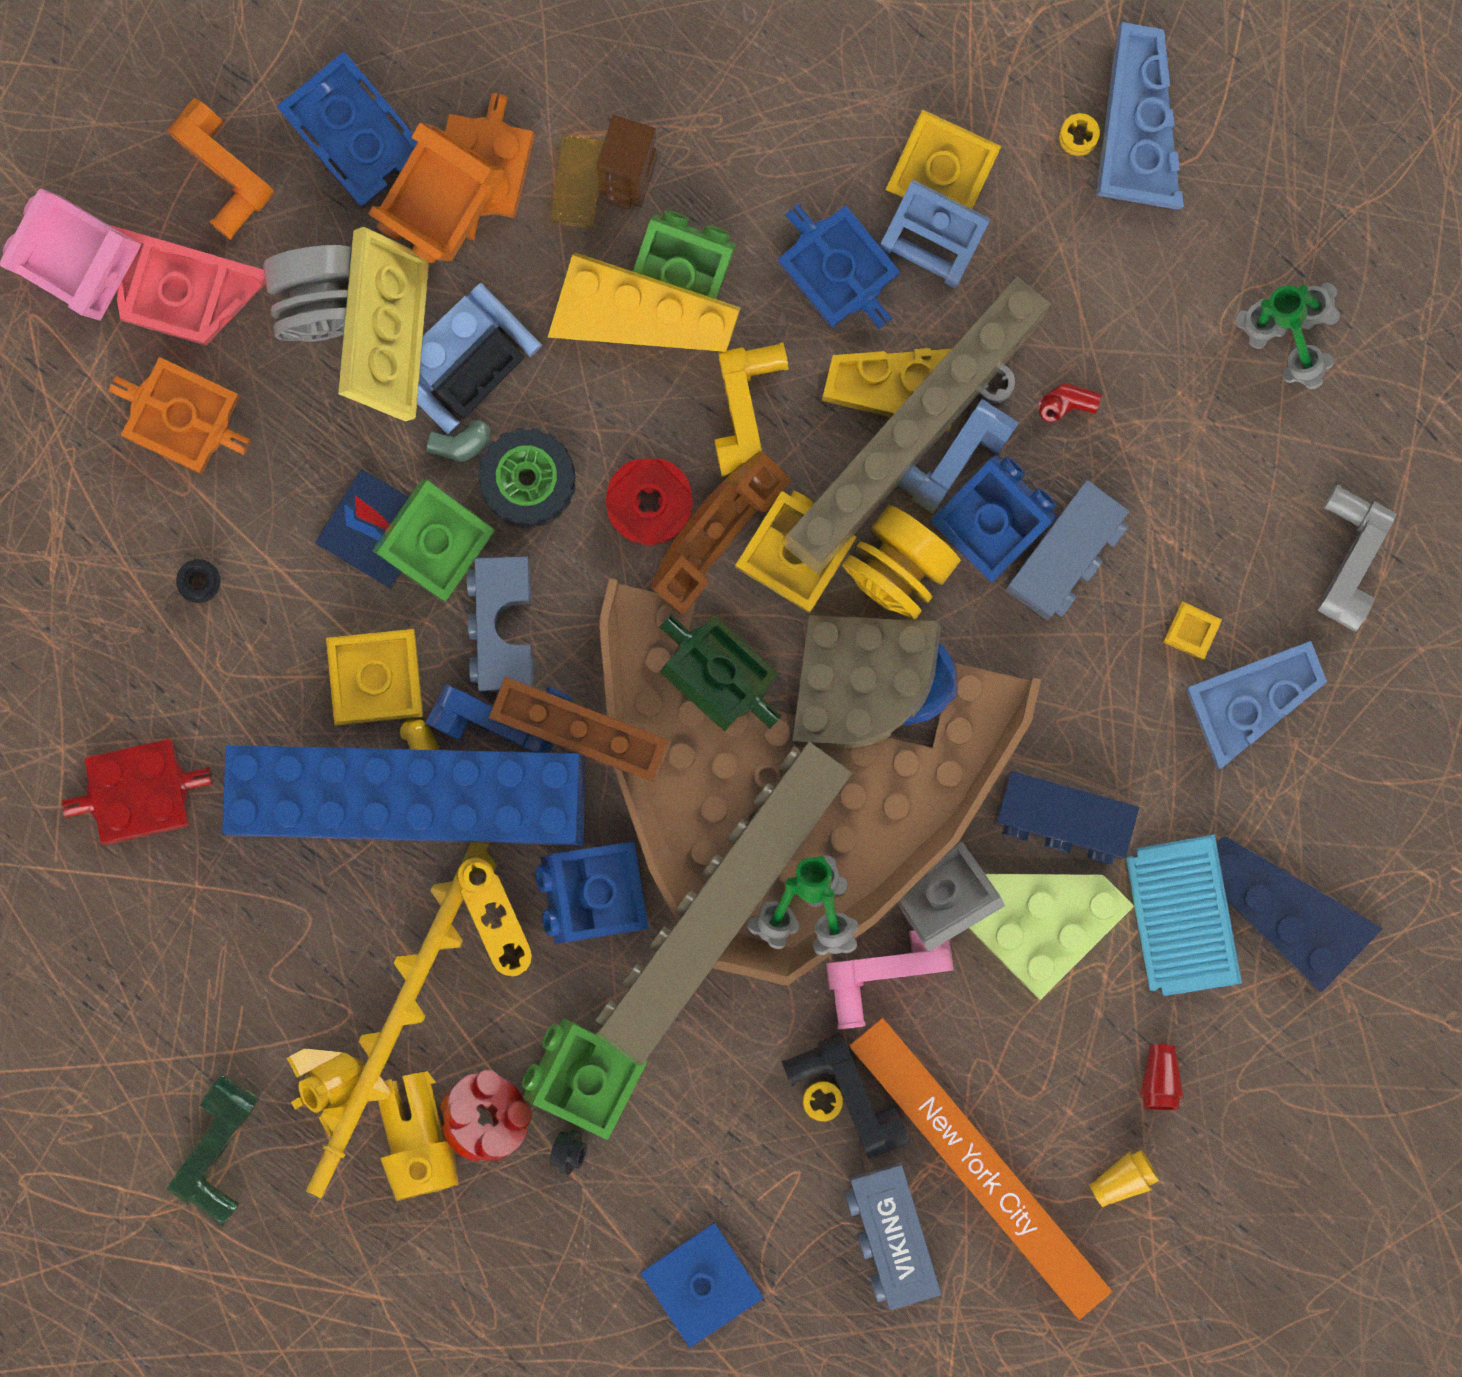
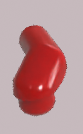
(1066, 398)

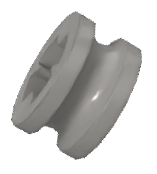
(1001, 394)

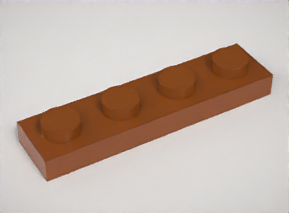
(580, 729)

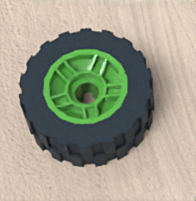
(524, 452)

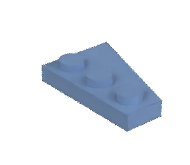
(1253, 698)

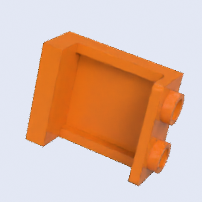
(437, 195)

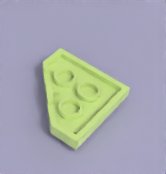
(1049, 923)

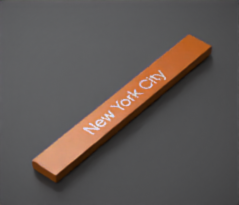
(980, 1168)

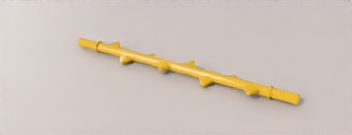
(404, 1012)

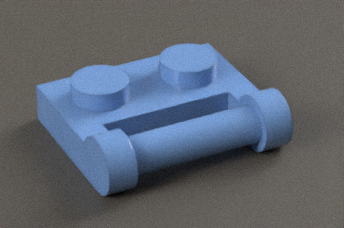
(940, 221)

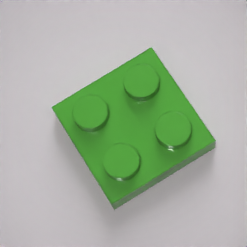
(433, 540)

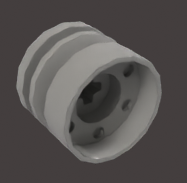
(313, 286)

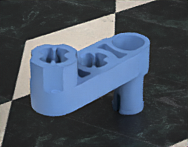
(984, 427)

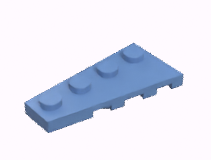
(1138, 139)

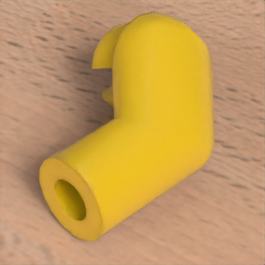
(418, 735)

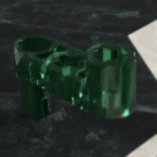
(231, 1107)

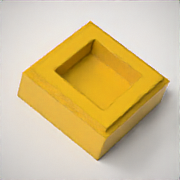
(1192, 630)

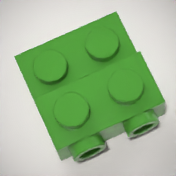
(685, 254)
(581, 1078)

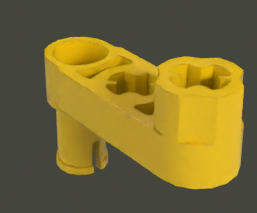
(736, 370)
(509, 931)

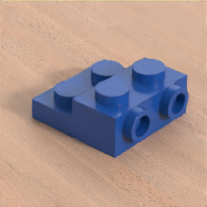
(995, 517)
(592, 893)

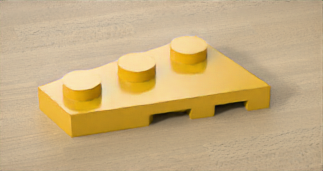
(879, 380)

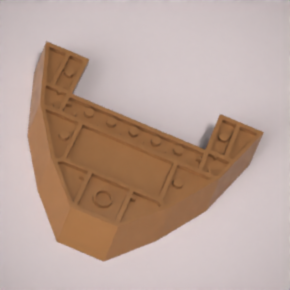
(882, 828)

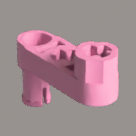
(848, 976)

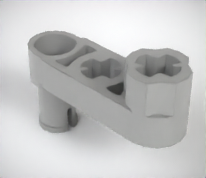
(1342, 597)

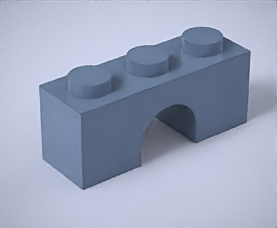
(498, 586)

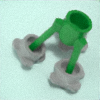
(1296, 310)
(815, 883)

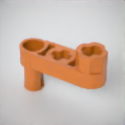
(194, 132)

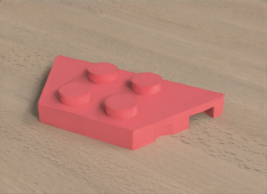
(184, 289)

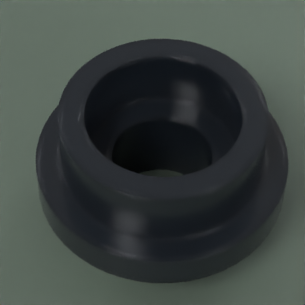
(185, 577)
(568, 1151)

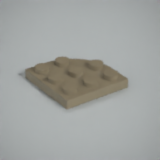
(862, 678)

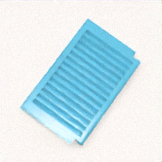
(1183, 916)

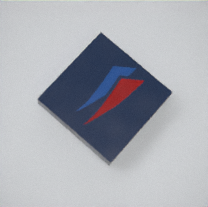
(359, 525)

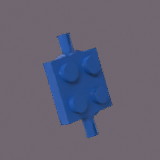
(838, 266)

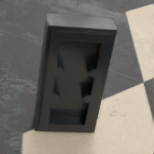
(478, 371)

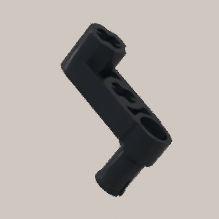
(876, 1131)

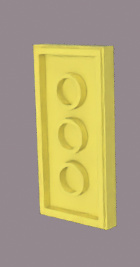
(383, 325)

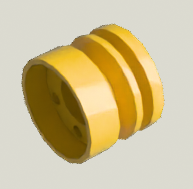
(905, 557)

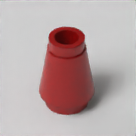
(1161, 1079)

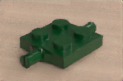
(719, 672)

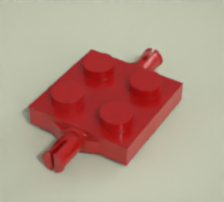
(137, 792)

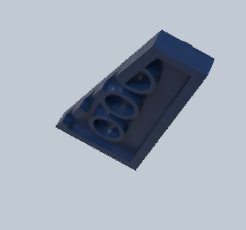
(1294, 918)

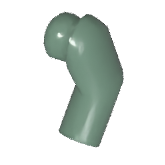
(464, 445)

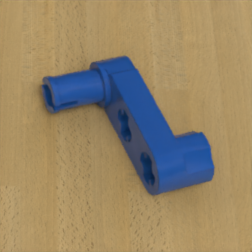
(456, 709)

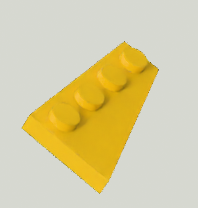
(631, 308)

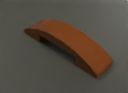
(713, 528)

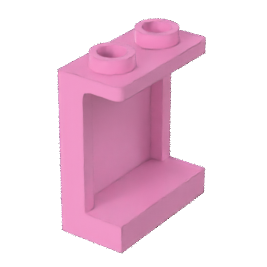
(69, 253)

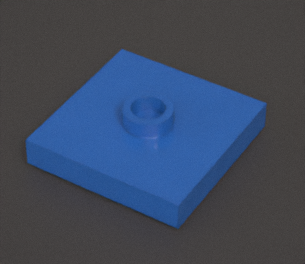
(702, 1285)

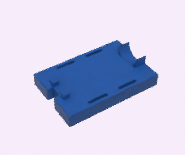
(350, 128)

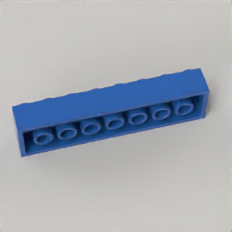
(404, 795)

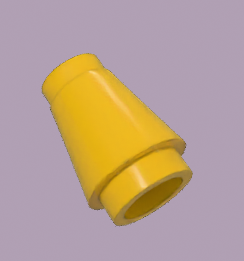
(1125, 1179)

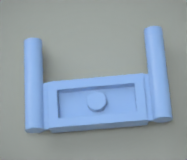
(454, 335)

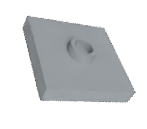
(950, 898)

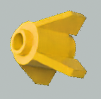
(327, 1080)

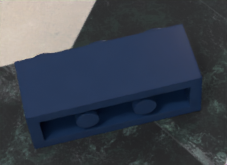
(1065, 817)

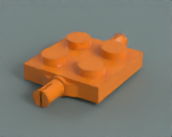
(501, 145)
(180, 415)

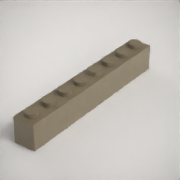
(917, 425)
(723, 904)

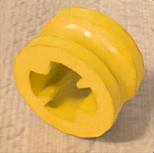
(1066, 139)
(819, 1114)

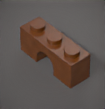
(626, 162)

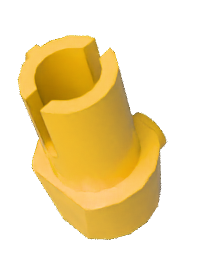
(419, 1154)

